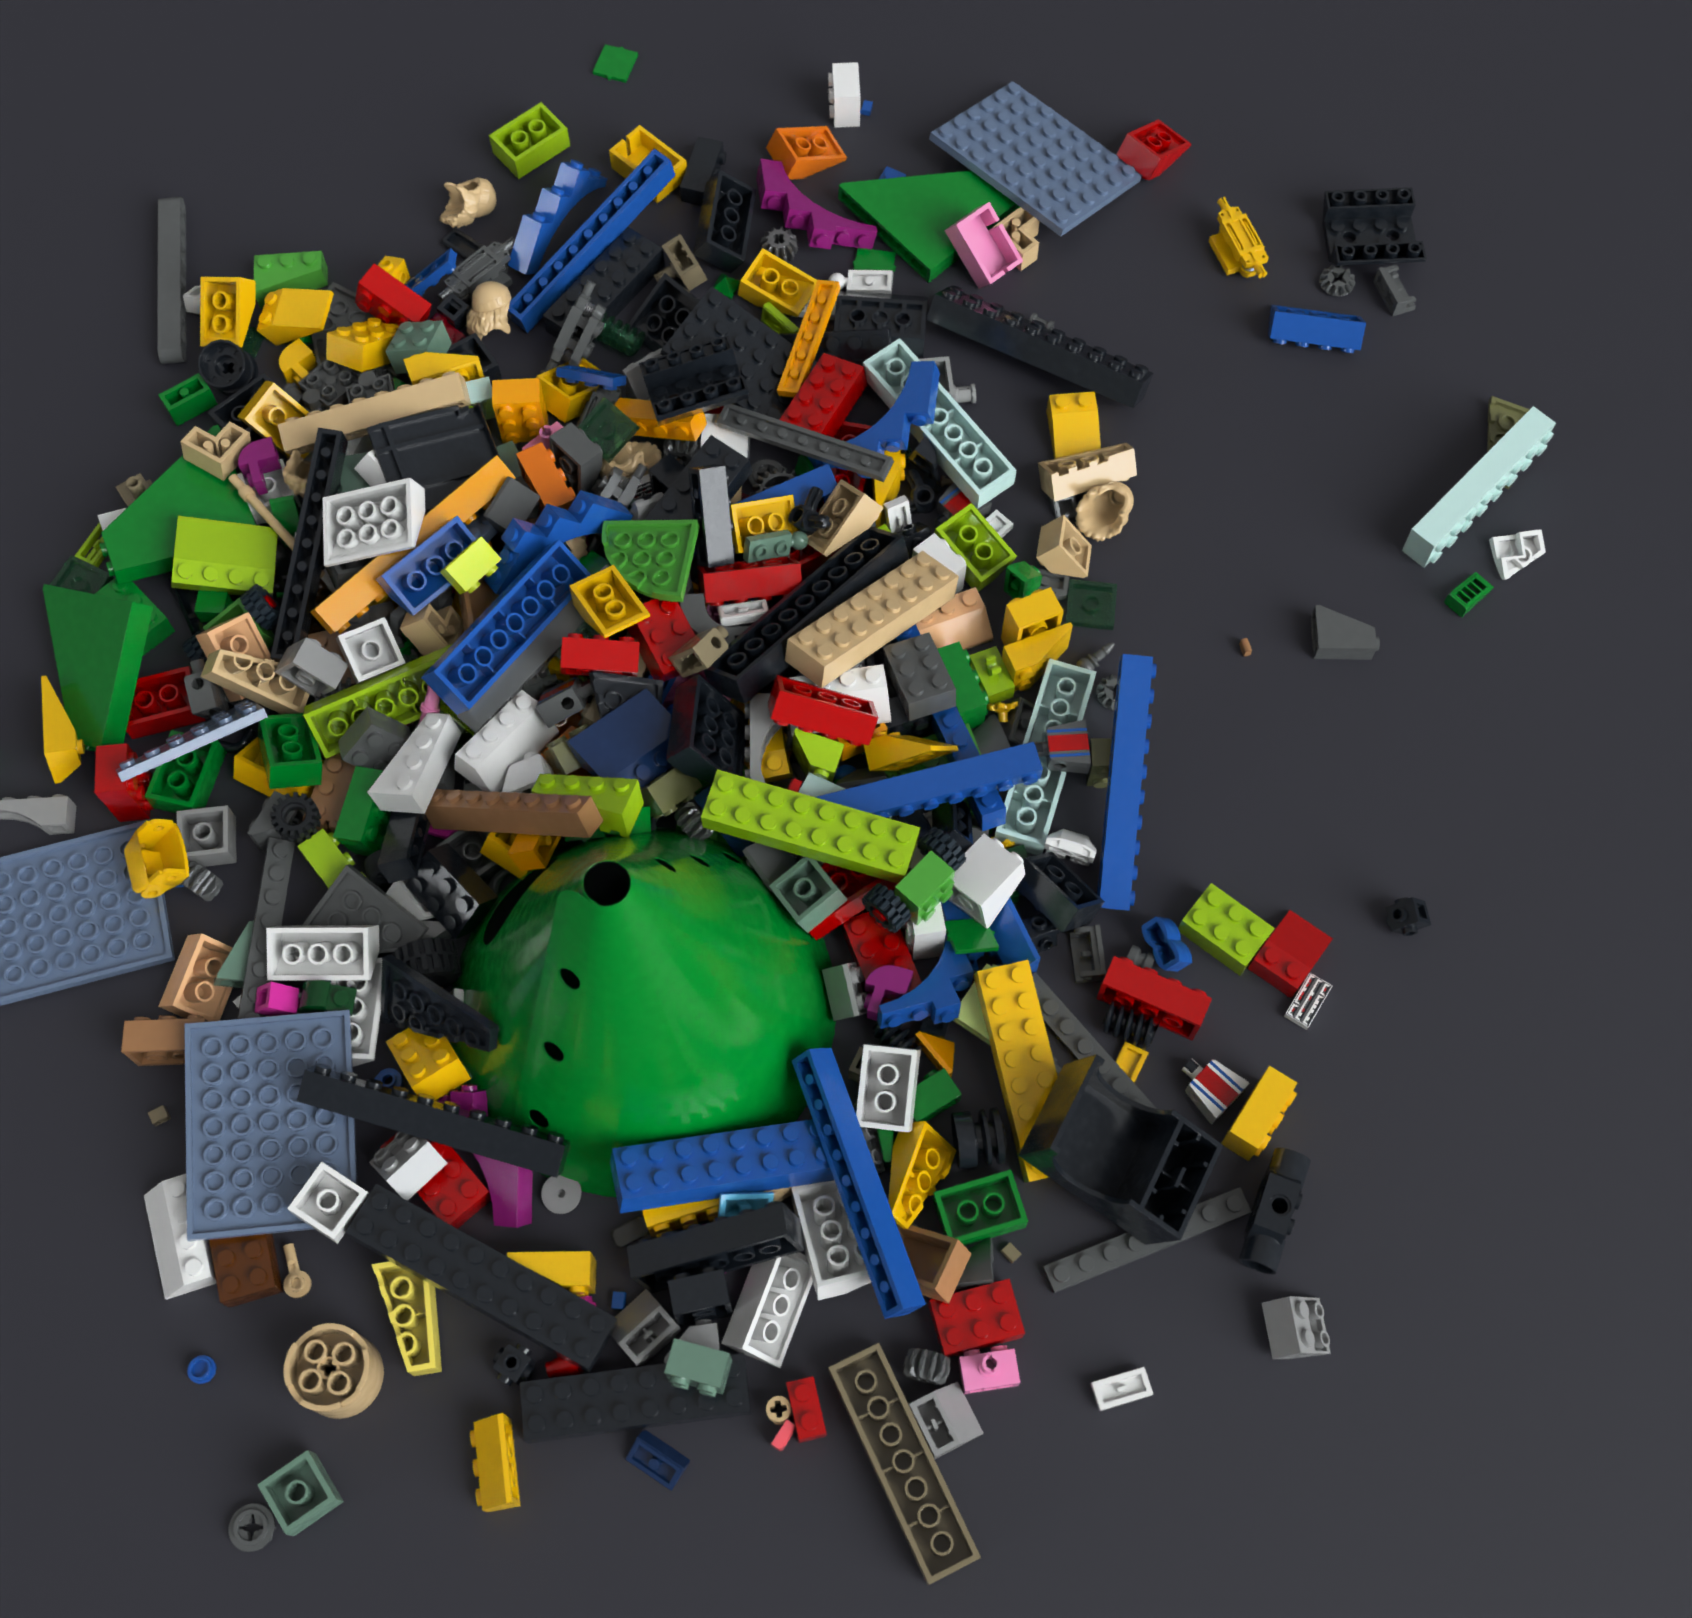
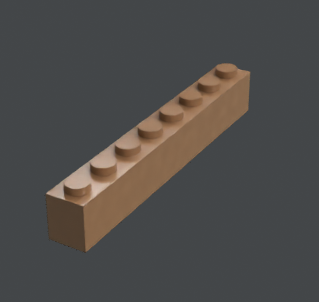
(514, 813)

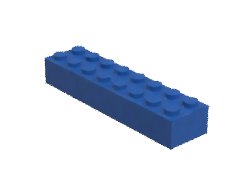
(505, 628)
(716, 1164)

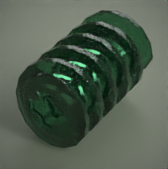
(620, 336)

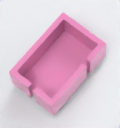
(983, 251)

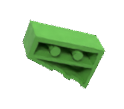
(289, 270)

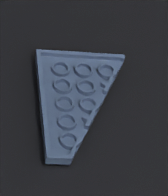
(221, 725)

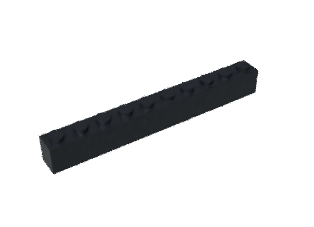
(307, 551)
(434, 1120)

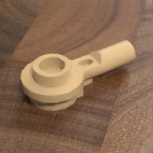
(297, 1282)

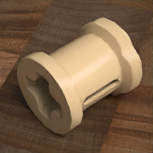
(771, 1406)

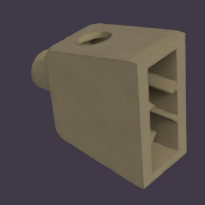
(707, 649)

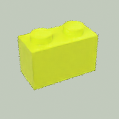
(471, 566)

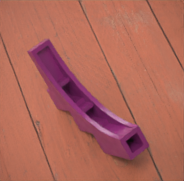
(799, 212)
(508, 1184)

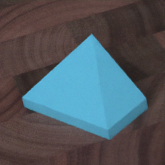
(732, 1203)

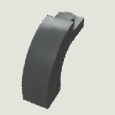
(699, 620)

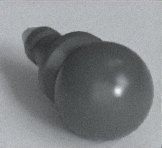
(1091, 661)

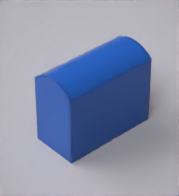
(866, 108)
(618, 1300)

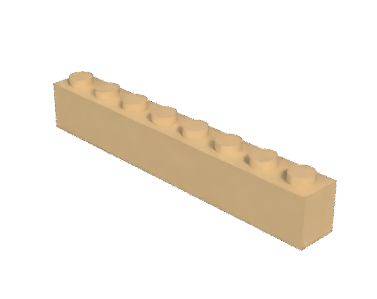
(383, 407)

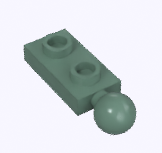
(773, 545)

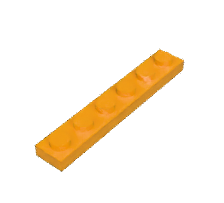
(808, 337)

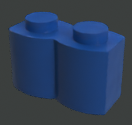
(1166, 942)

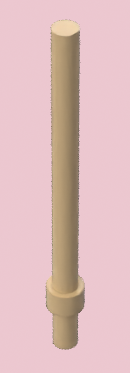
(248, 495)

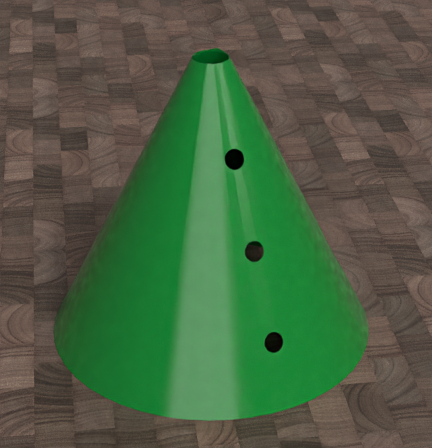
(681, 1008)

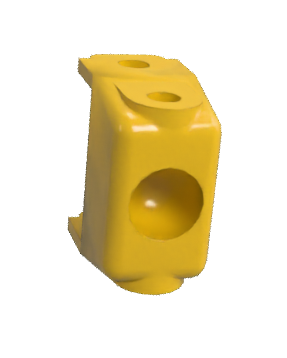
(156, 858)

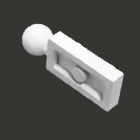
(865, 281)

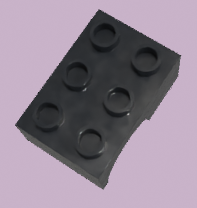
(1119, 1155)

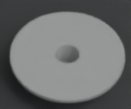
(561, 1194)

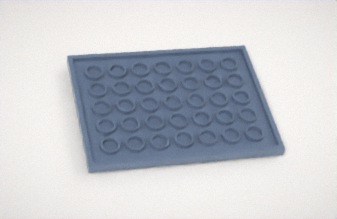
(1036, 158)
(75, 917)
(247, 1132)

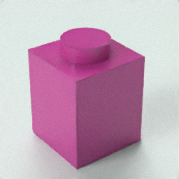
(276, 999)

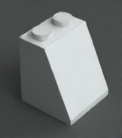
(734, 440)
(986, 880)

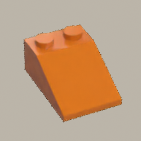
(805, 150)

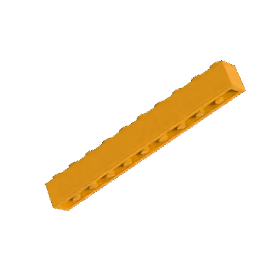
(362, 587)

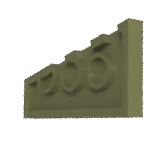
(1501, 418)

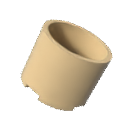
(343, 1391)

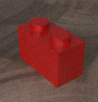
(806, 1409)

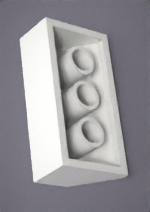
(863, 683)
(503, 742)
(322, 952)
(365, 1015)
(181, 1263)
(769, 1308)

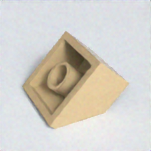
(1063, 549)

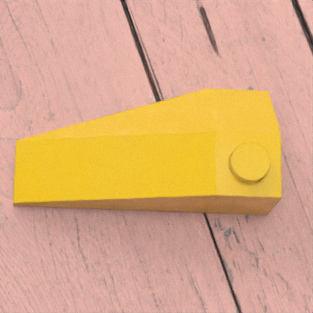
(60, 739)
(916, 1167)

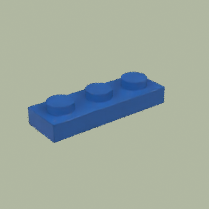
(433, 272)
(591, 377)

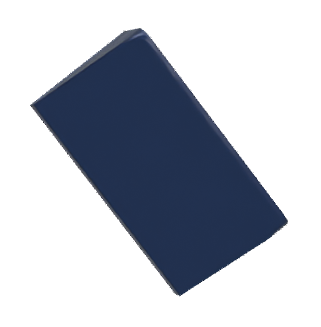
(657, 1459)

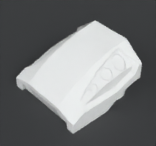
(1072, 844)

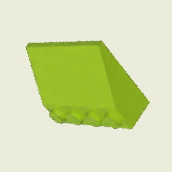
(223, 556)

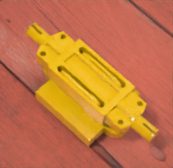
(1238, 243)

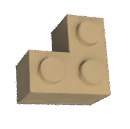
(1022, 229)
(215, 454)
(432, 629)

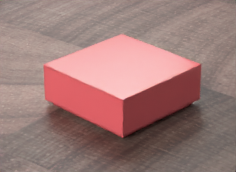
(783, 1435)

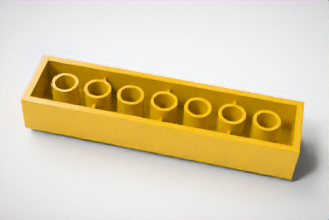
(1018, 1048)

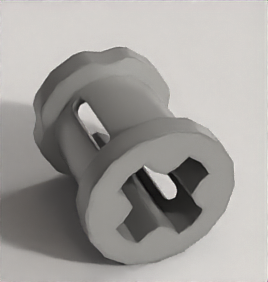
(965, 394)

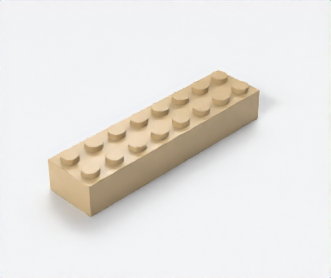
(871, 619)

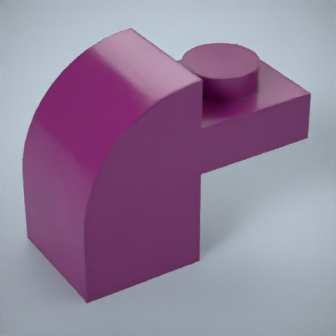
(257, 459)
(885, 982)

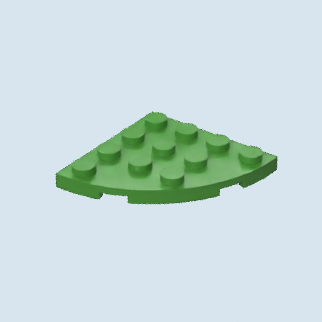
(652, 554)

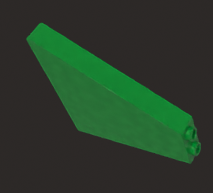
(918, 209)
(144, 534)
(97, 659)

